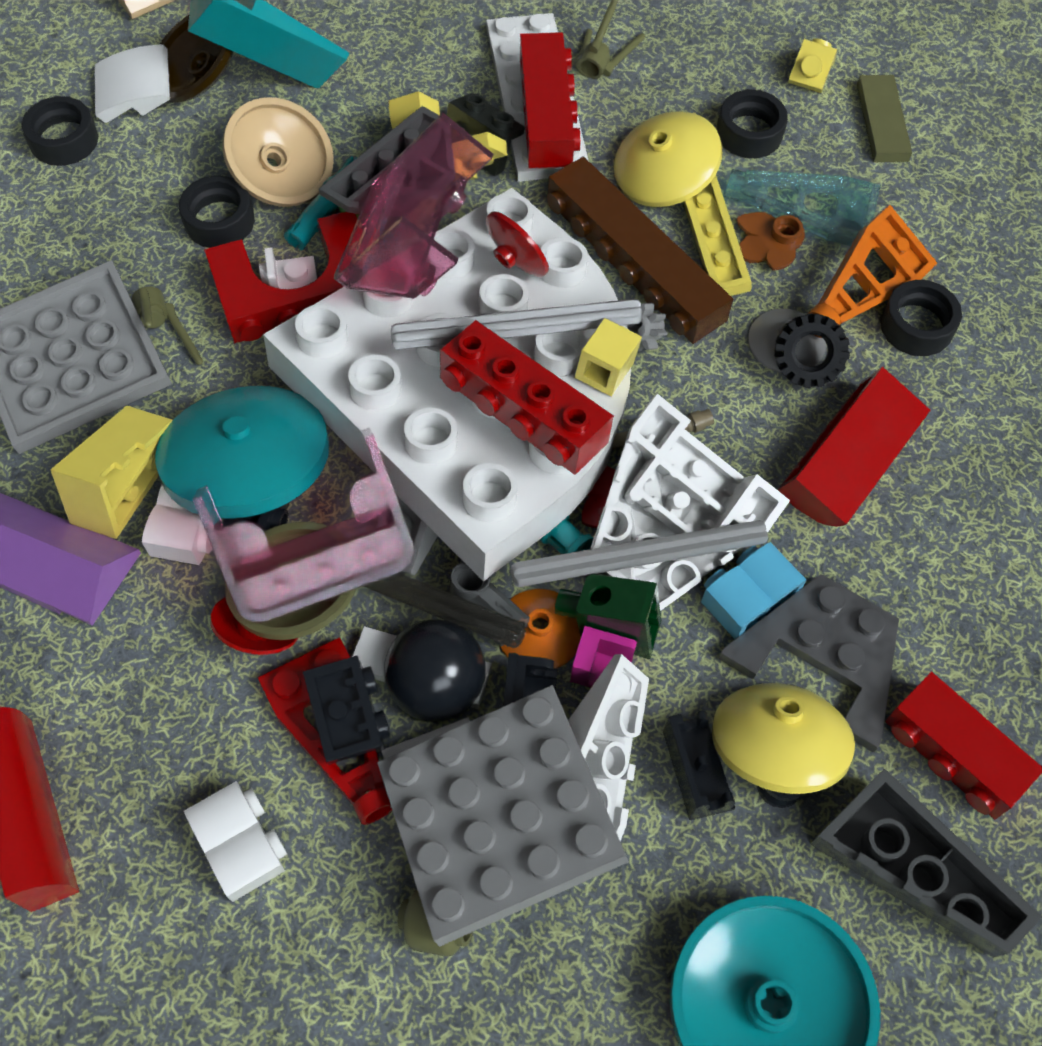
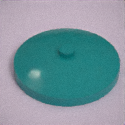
(247, 446)
(773, 978)

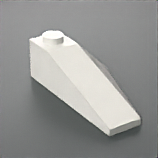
(606, 729)

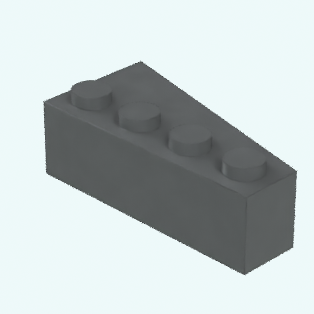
(924, 864)

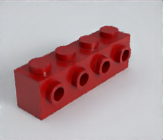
(547, 100)
(525, 397)

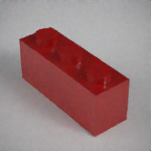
(963, 747)

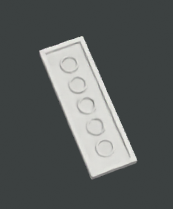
(505, 51)

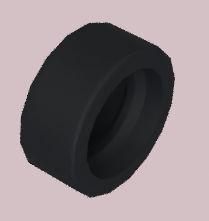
(750, 143)
(66, 149)
(214, 190)
(927, 295)

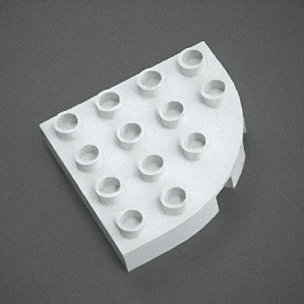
(442, 454)

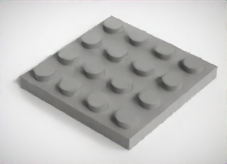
(73, 357)
(499, 815)

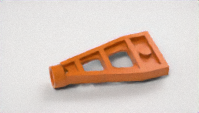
(898, 250)

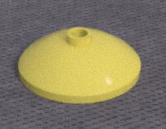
(668, 159)
(783, 738)

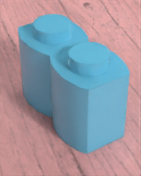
(751, 589)

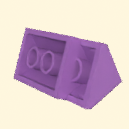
(59, 562)

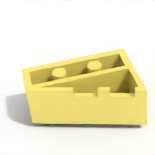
(110, 471)

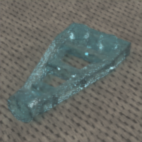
(853, 209)

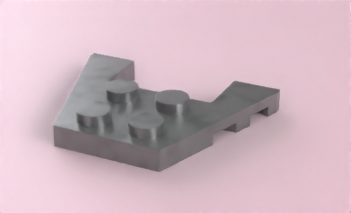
(836, 635)

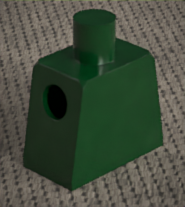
(617, 607)

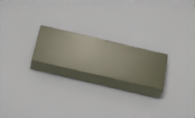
(884, 118)

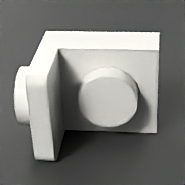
(287, 273)

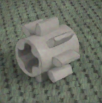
(650, 328)

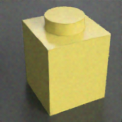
(607, 357)

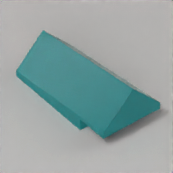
(267, 37)

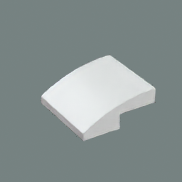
(131, 80)

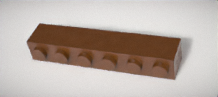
(638, 250)

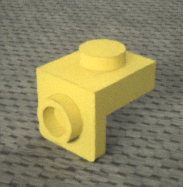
(813, 64)

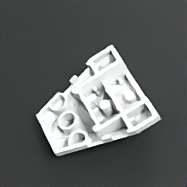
(674, 487)

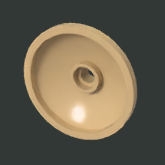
(290, 137)

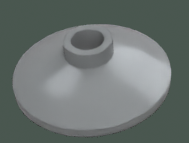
(764, 334)

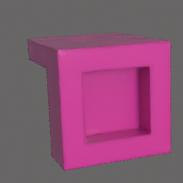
(595, 653)

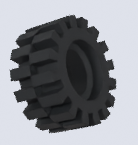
(836, 355)

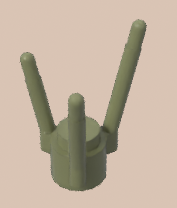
(595, 56)
(153, 312)

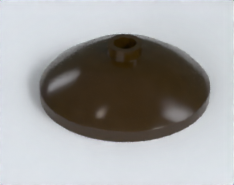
(192, 62)

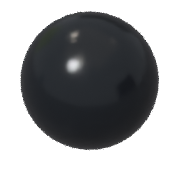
(434, 670)

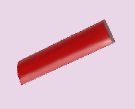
(854, 450)
(32, 843)

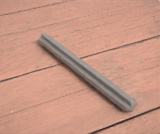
(518, 323)
(638, 553)

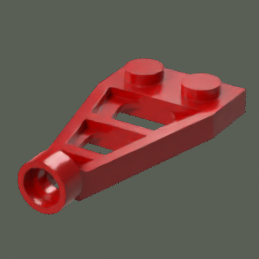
(289, 698)

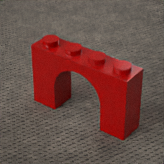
(256, 307)

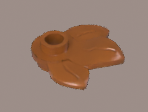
(767, 240)

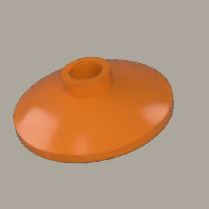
(556, 641)

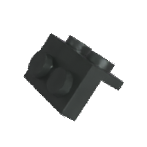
(479, 116)

